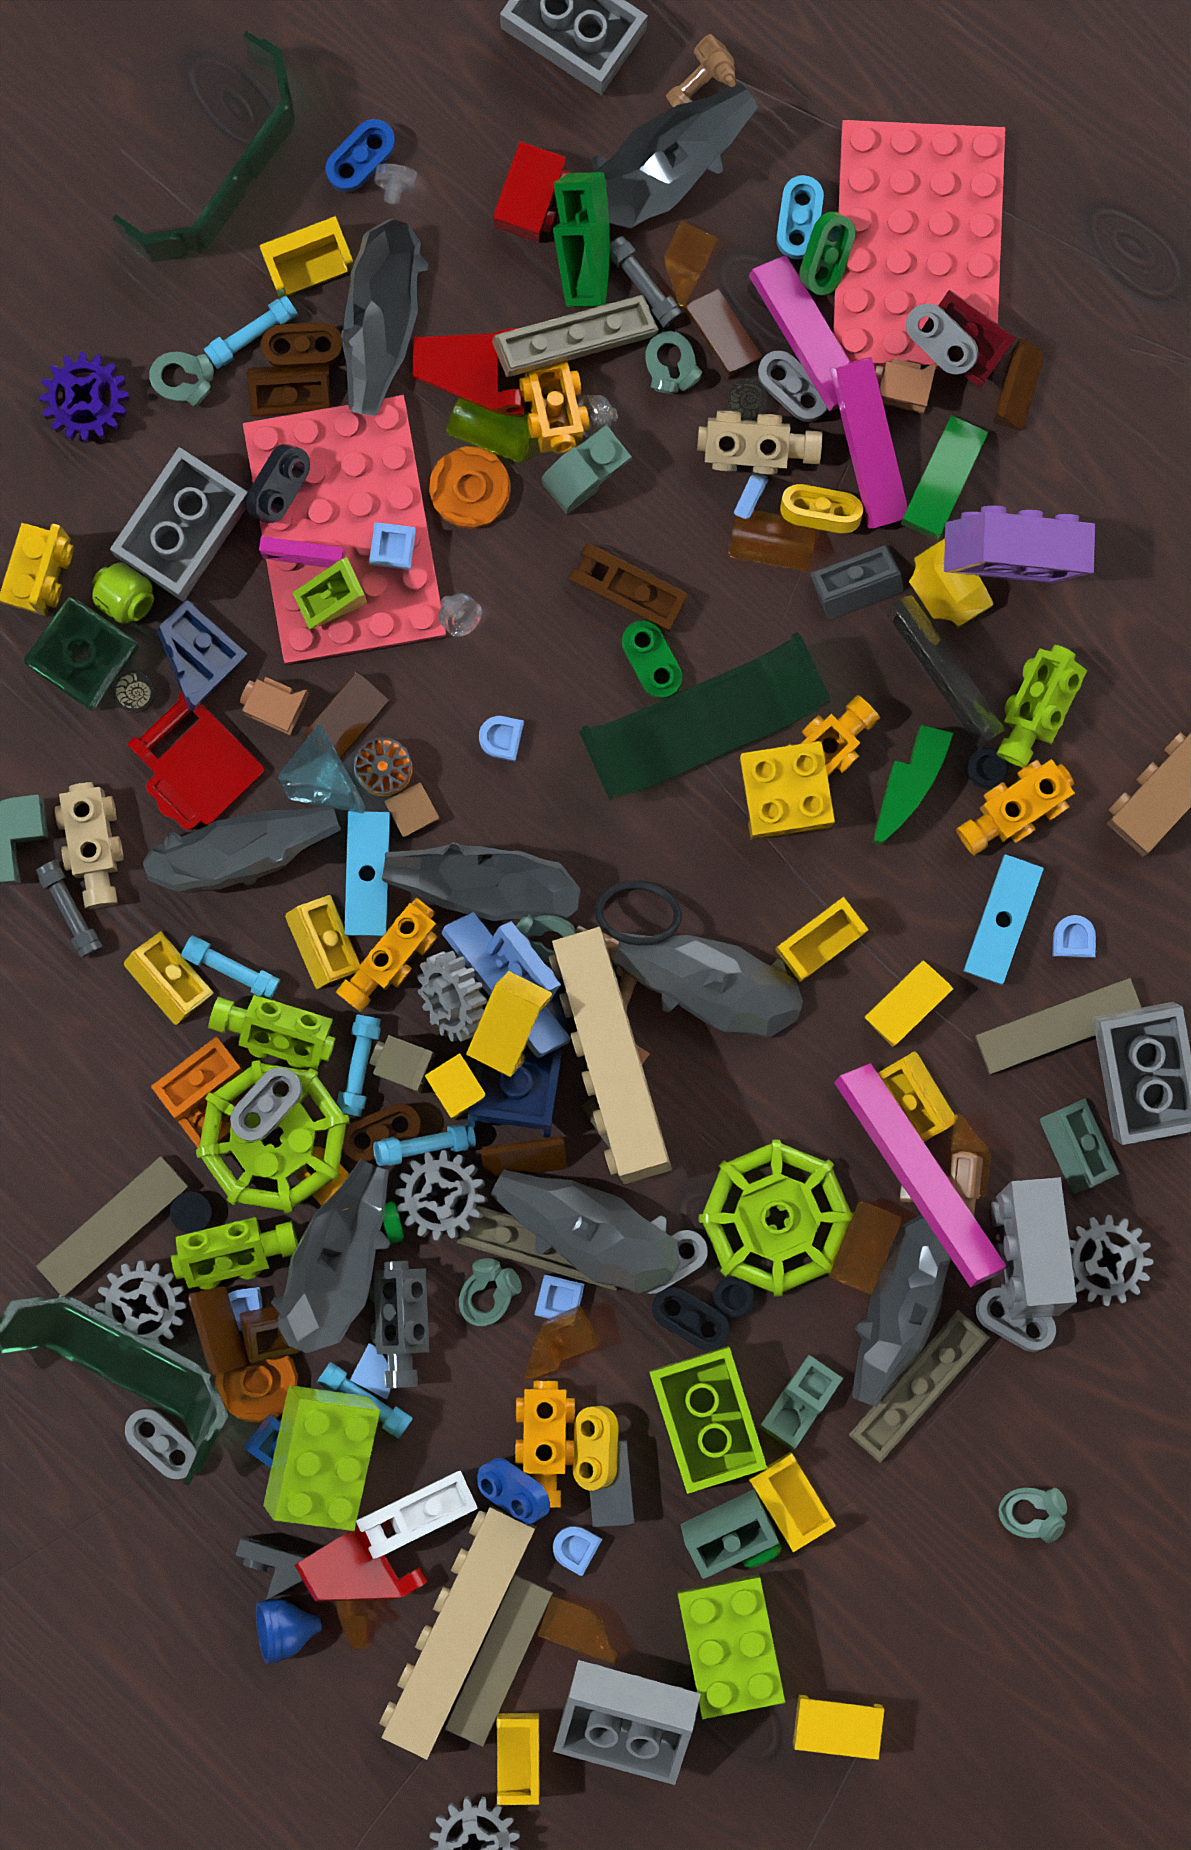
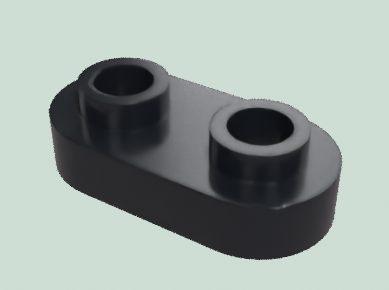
(278, 482)
(690, 1318)

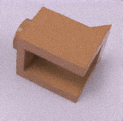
(905, 384)
(273, 704)

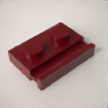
(990, 337)

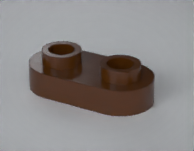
(302, 343)
(378, 1127)

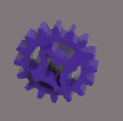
(95, 385)

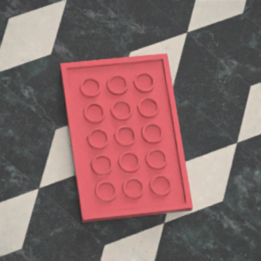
(923, 226)
(357, 476)

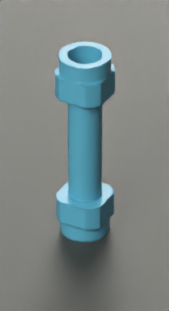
(221, 351)
(199, 952)
(365, 1030)
(391, 1151)
(335, 1380)

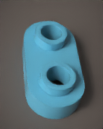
(798, 218)

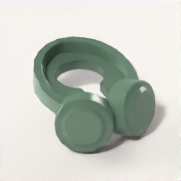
(661, 379)
(191, 393)
(541, 924)
(507, 1286)
(1051, 1501)

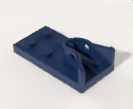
(527, 1095)

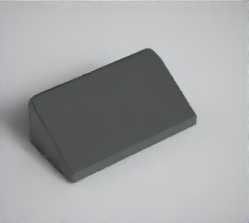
(857, 582)
(614, 1504)

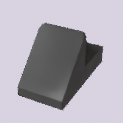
(261, 1555)

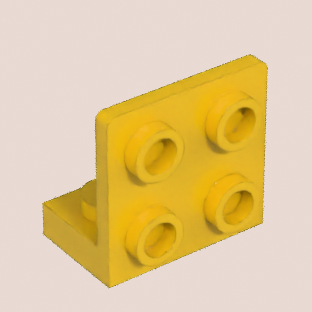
(36, 568)
(787, 790)

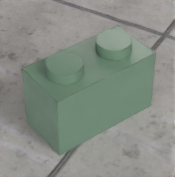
(729, 1533)

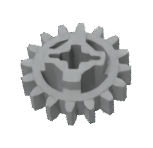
(451, 995)
(436, 1177)
(1124, 1253)
(149, 1288)
(471, 1825)

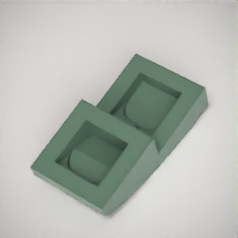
(800, 1402)

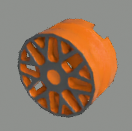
(383, 767)

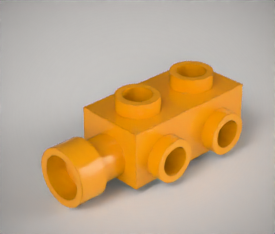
(558, 419)
(842, 732)
(1027, 797)
(400, 951)
(545, 1431)

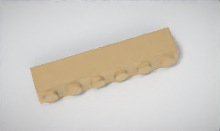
(611, 1056)
(458, 1631)

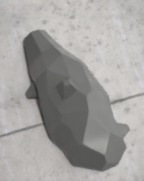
(671, 154)
(375, 340)
(207, 856)
(465, 879)
(715, 983)
(591, 1230)
(334, 1262)
(900, 1309)

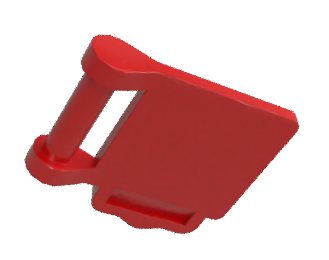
(200, 771)

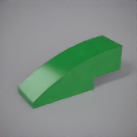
(583, 237)
(944, 478)
(911, 781)

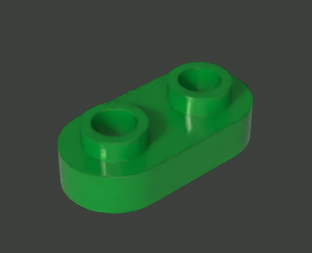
(828, 252)
(651, 659)

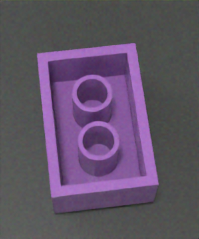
(1019, 545)

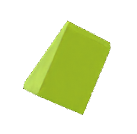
(330, 594)

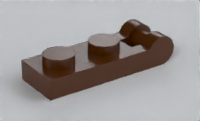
(629, 587)

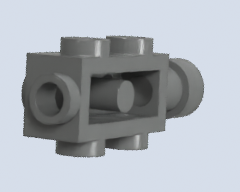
(403, 1317)

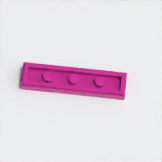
(801, 324)
(869, 442)

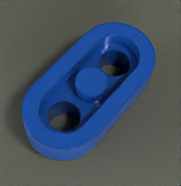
(357, 155)
(513, 1490)

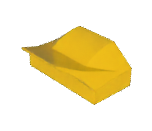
(948, 594)

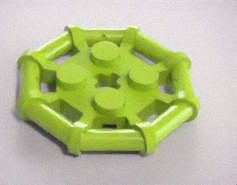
(267, 1160)
(754, 1208)

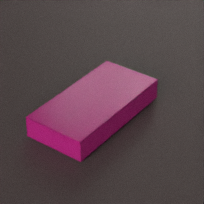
(300, 552)

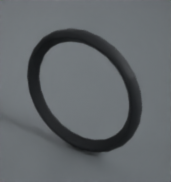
(636, 940)

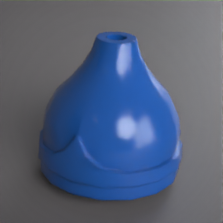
(283, 1629)

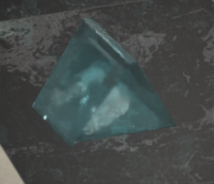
(319, 776)

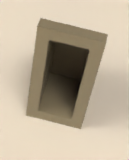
(402, 1063)

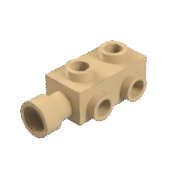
(749, 436)
(90, 830)

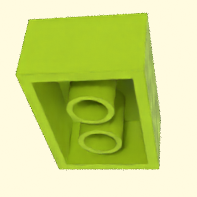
(708, 1419)
(321, 1458)
(730, 1646)

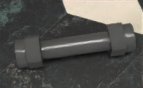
(664, 309)
(52, 878)

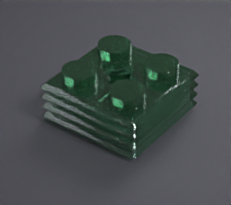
(78, 626)

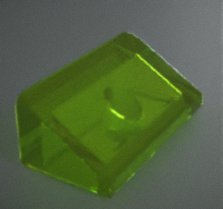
(492, 431)

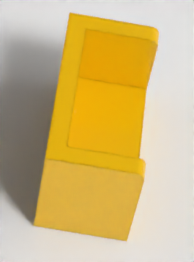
(307, 257)
(821, 939)
(508, 1023)
(455, 1086)
(792, 1501)
(838, 1728)
(518, 1759)

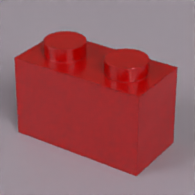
(530, 193)

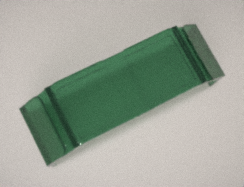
(201, 234)
(706, 720)
(123, 1359)

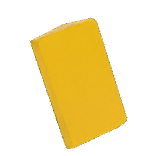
(322, 941)
(167, 978)
(908, 1003)
(918, 1096)

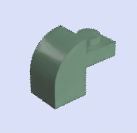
(582, 469)
(20, 821)

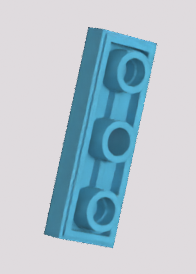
(366, 847)
(1010, 895)

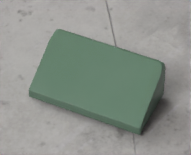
(1079, 1146)

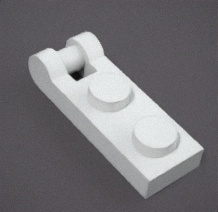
(418, 1513)

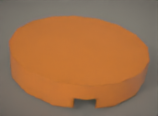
(470, 487)
(257, 1388)

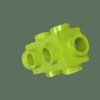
(1041, 702)
(276, 1031)
(230, 1252)

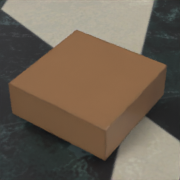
(412, 810)

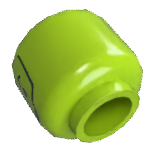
(122, 593)

